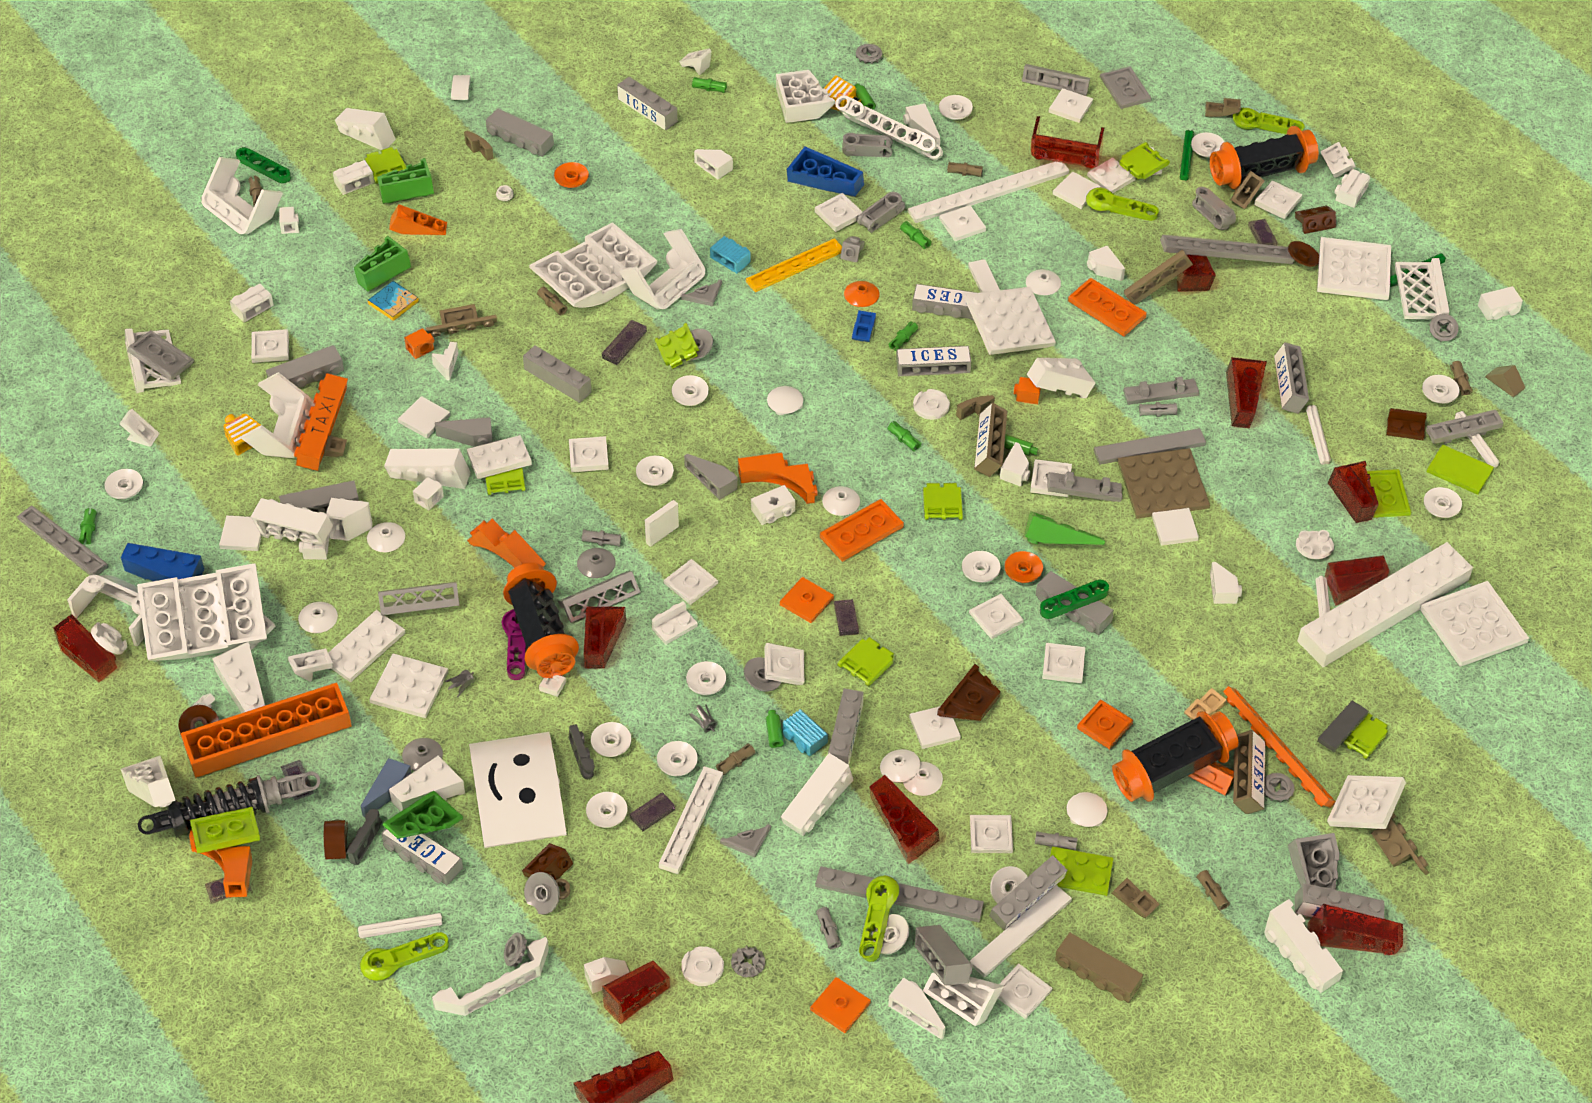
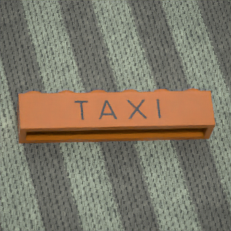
(321, 421)

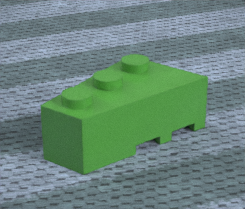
(406, 184)
(382, 264)

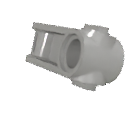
(866, 145)
(1213, 208)
(881, 211)

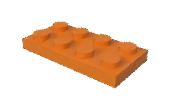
(1107, 306)
(861, 530)

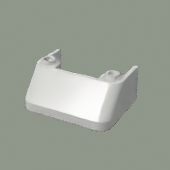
(223, 199)
(683, 274)
(293, 410)
(114, 588)

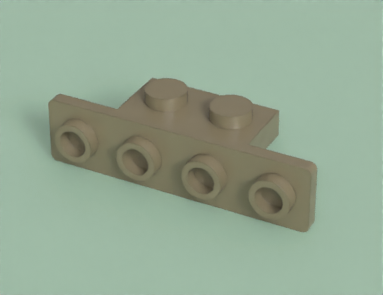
(460, 318)
(1397, 846)

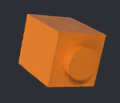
(1026, 391)

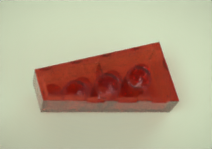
(1244, 387)
(905, 822)
(1356, 931)
(627, 1083)

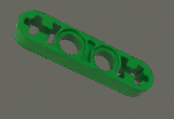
(265, 163)
(1076, 601)

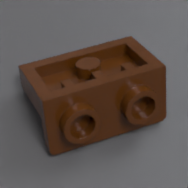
(1316, 219)
(1406, 424)
(551, 860)

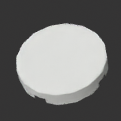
(933, 409)
(108, 638)
(702, 966)

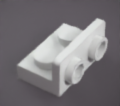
(1337, 159)
(673, 623)

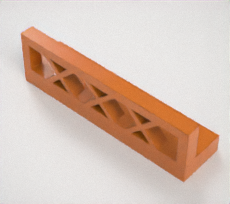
(1215, 776)

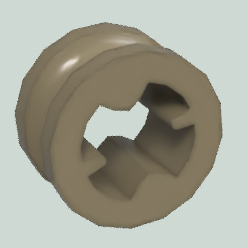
(562, 882)

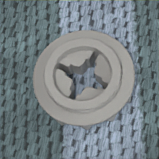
(874, 50)
(1443, 319)
(1272, 781)
(515, 949)
(746, 969)

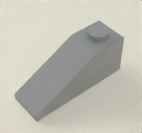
(467, 431)
(712, 476)

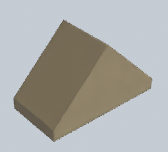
(1247, 189)
(1507, 379)

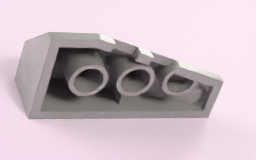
(1315, 860)

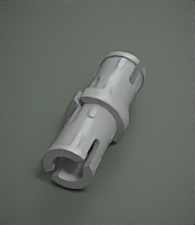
(1169, 409)
(601, 537)
(1056, 840)
(828, 928)

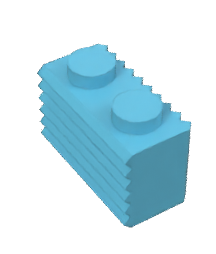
(730, 254)
(804, 733)

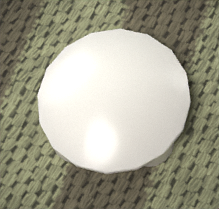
(785, 400)
(1315, 544)
(1086, 809)

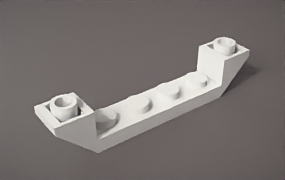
(448, 1001)

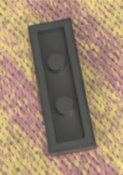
(1342, 726)

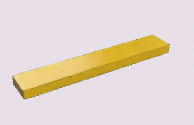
(794, 265)

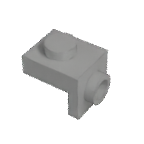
(851, 248)

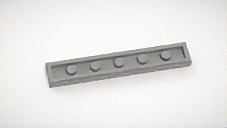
(1162, 443)
(62, 541)

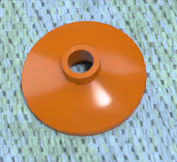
(571, 174)
(861, 293)
(1026, 561)

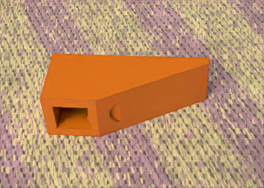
(412, 222)

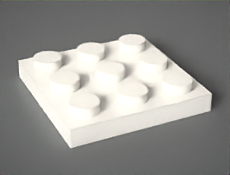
(409, 685)
(1366, 802)

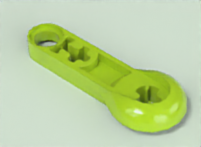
(1264, 121)
(1119, 204)
(877, 914)
(400, 956)

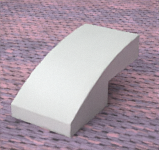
(460, 87)

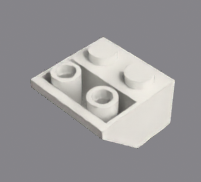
(348, 518)

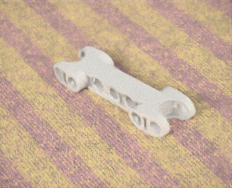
(913, 139)

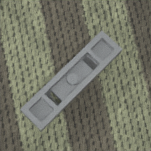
(1055, 79)
(1161, 391)
(1464, 426)
(1084, 487)

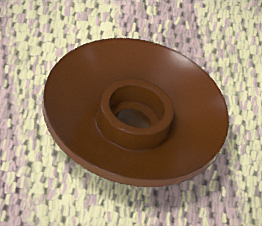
(1303, 253)
(194, 714)

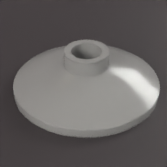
(704, 342)
(596, 568)
(755, 675)
(416, 759)
(535, 892)

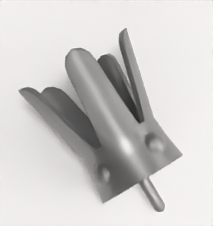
(463, 679)
(708, 722)

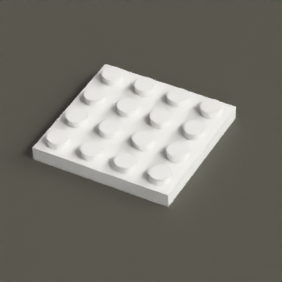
(1354, 268)
(1010, 320)
(1474, 623)

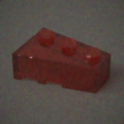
(1196, 277)
(1354, 490)
(1354, 576)
(602, 631)
(83, 649)
(634, 990)

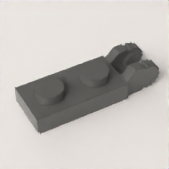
(582, 754)
(364, 837)

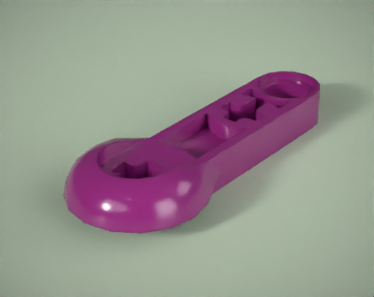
(515, 644)

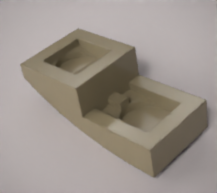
(1228, 107)
(477, 144)
(974, 405)
(335, 446)
(1138, 901)

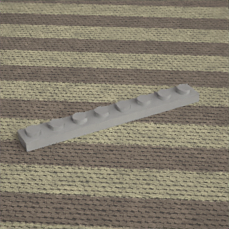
(1226, 249)
(908, 895)

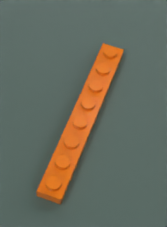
(1284, 754)

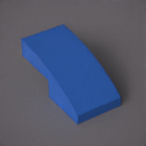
(864, 326)

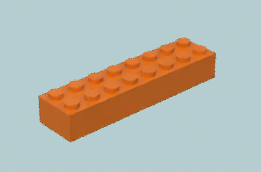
(266, 729)

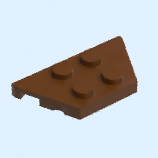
(971, 697)

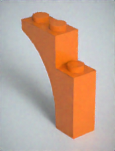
(774, 469)
(507, 546)
(236, 865)

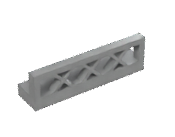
(597, 589)
(418, 603)

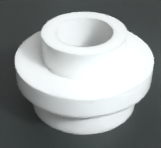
(504, 193)

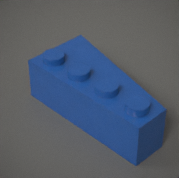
(824, 173)
(160, 563)

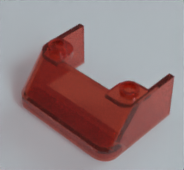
(1066, 150)

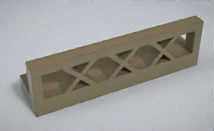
(1158, 277)

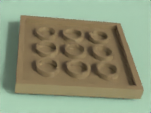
(1163, 482)

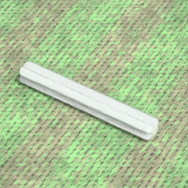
(1318, 434)
(1481, 445)
(1322, 595)
(400, 925)

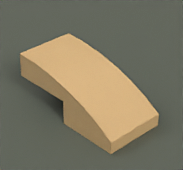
(1209, 703)

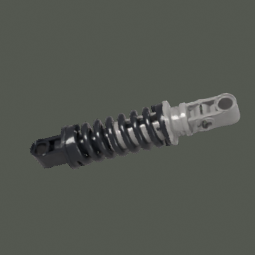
(257, 794)

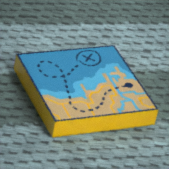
(393, 300)

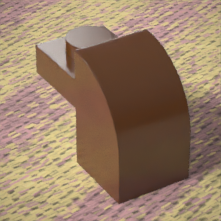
(335, 839)

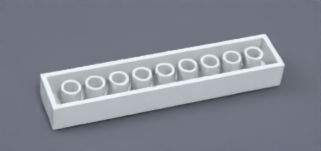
(1384, 604)

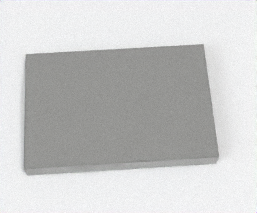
(1125, 87)
(160, 355)

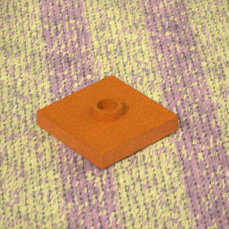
(806, 599)
(1105, 724)
(840, 1005)

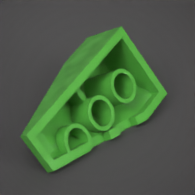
(1046, 530)
(423, 816)

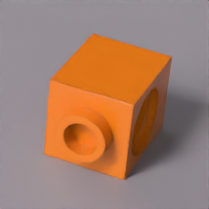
(419, 343)

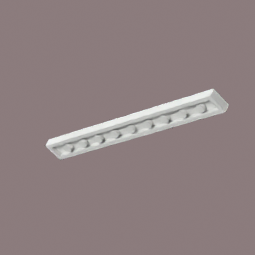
(988, 191)

